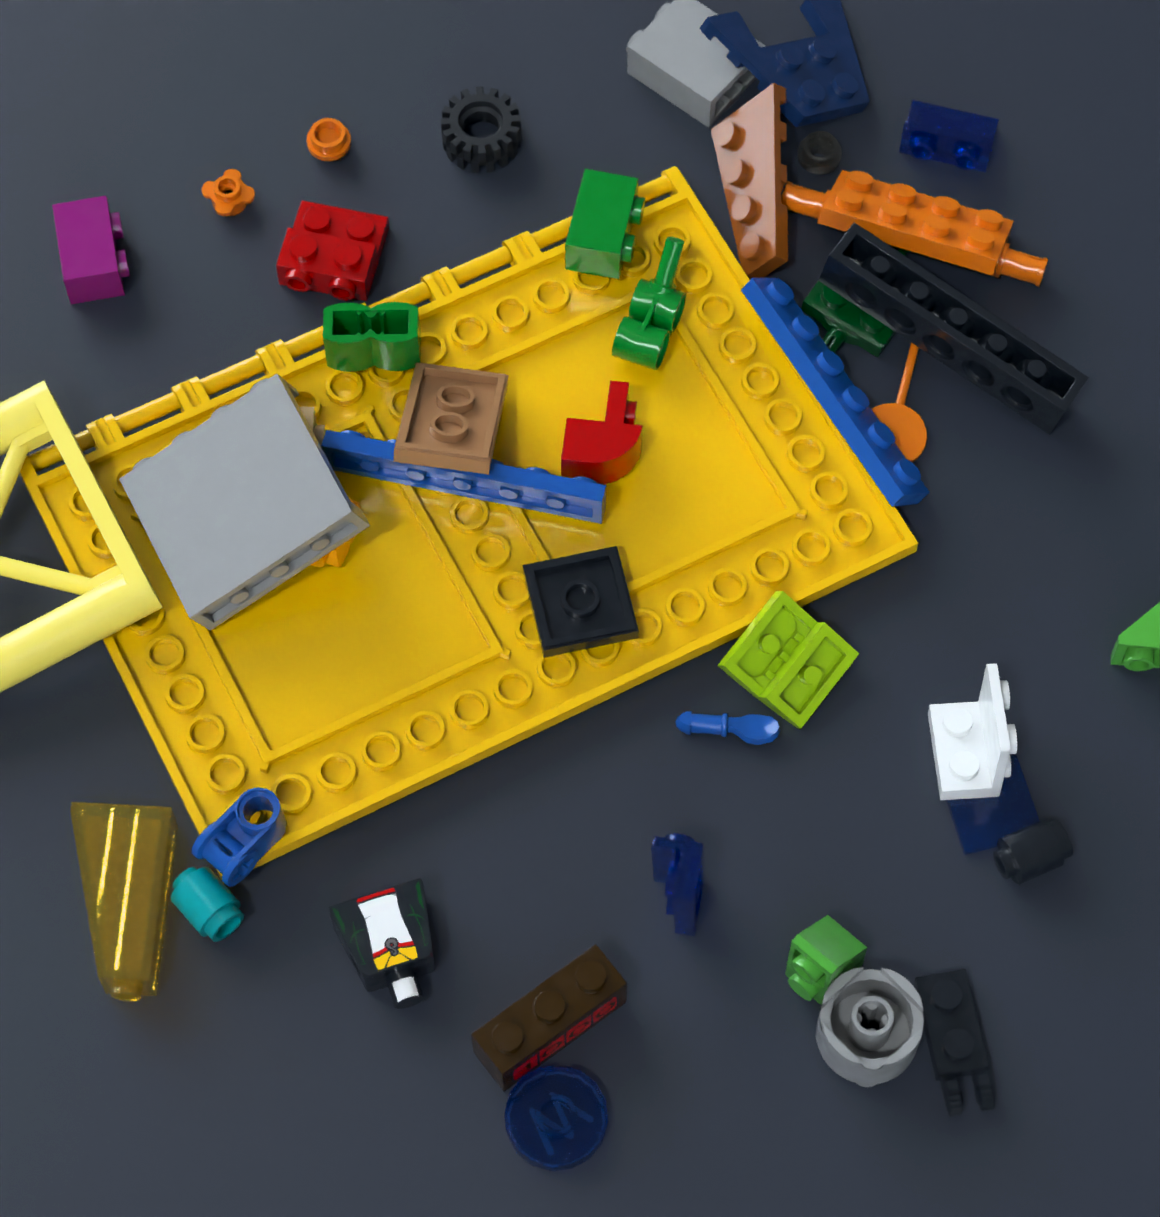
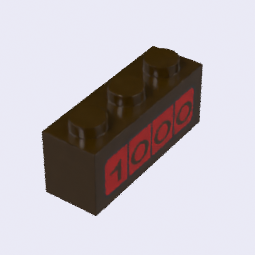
(549, 1017)

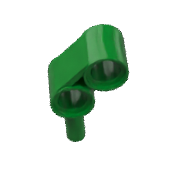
(652, 313)

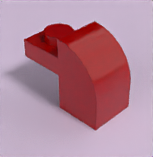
(602, 448)

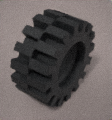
(475, 109)

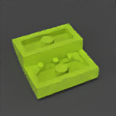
(788, 659)

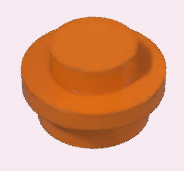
(328, 139)

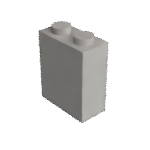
(686, 65)

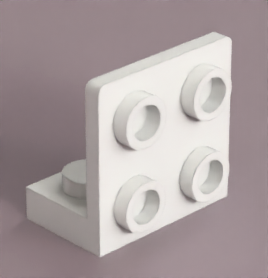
(973, 741)

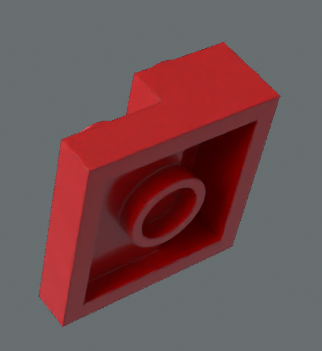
(332, 251)

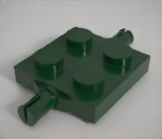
(846, 321)

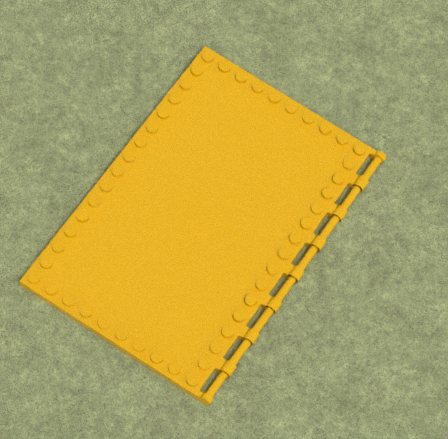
(426, 635)

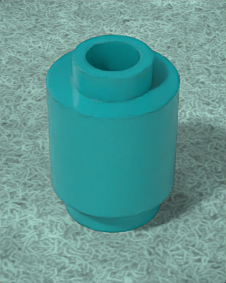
(206, 903)

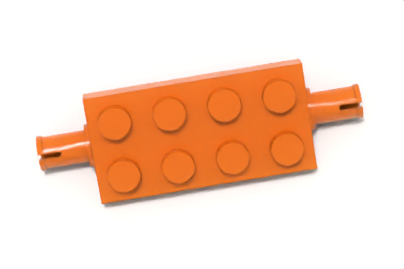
(918, 224)

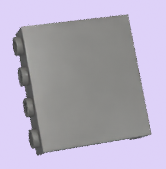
(241, 503)

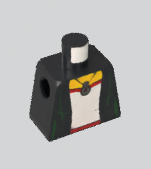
(388, 940)

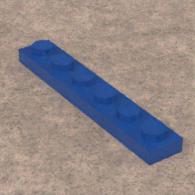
(836, 393)
(506, 485)

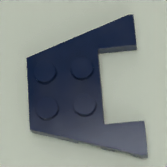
(817, 71)

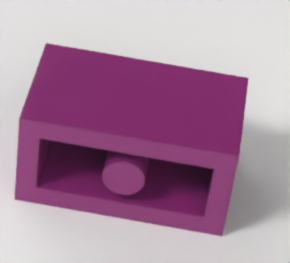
(89, 249)

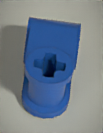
(238, 838)

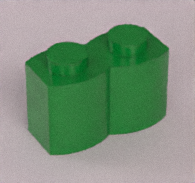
(375, 336)

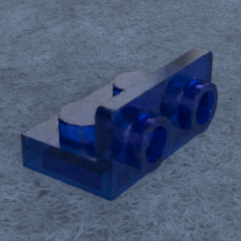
(948, 136)
(680, 865)

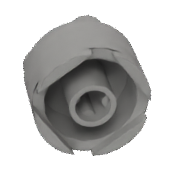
(866, 998)

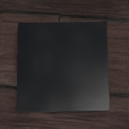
(580, 601)

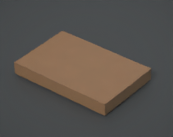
(451, 418)

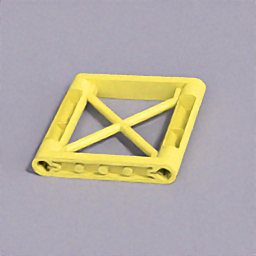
(107, 600)

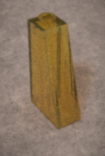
(126, 888)

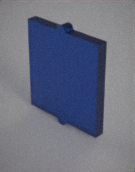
(985, 820)

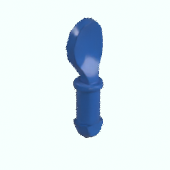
(751, 728)

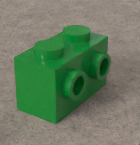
(603, 224)

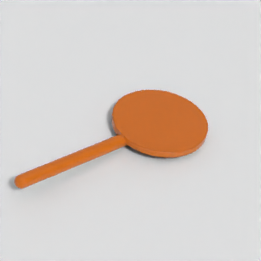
(903, 421)

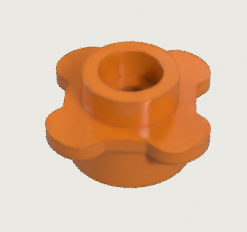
(231, 203)

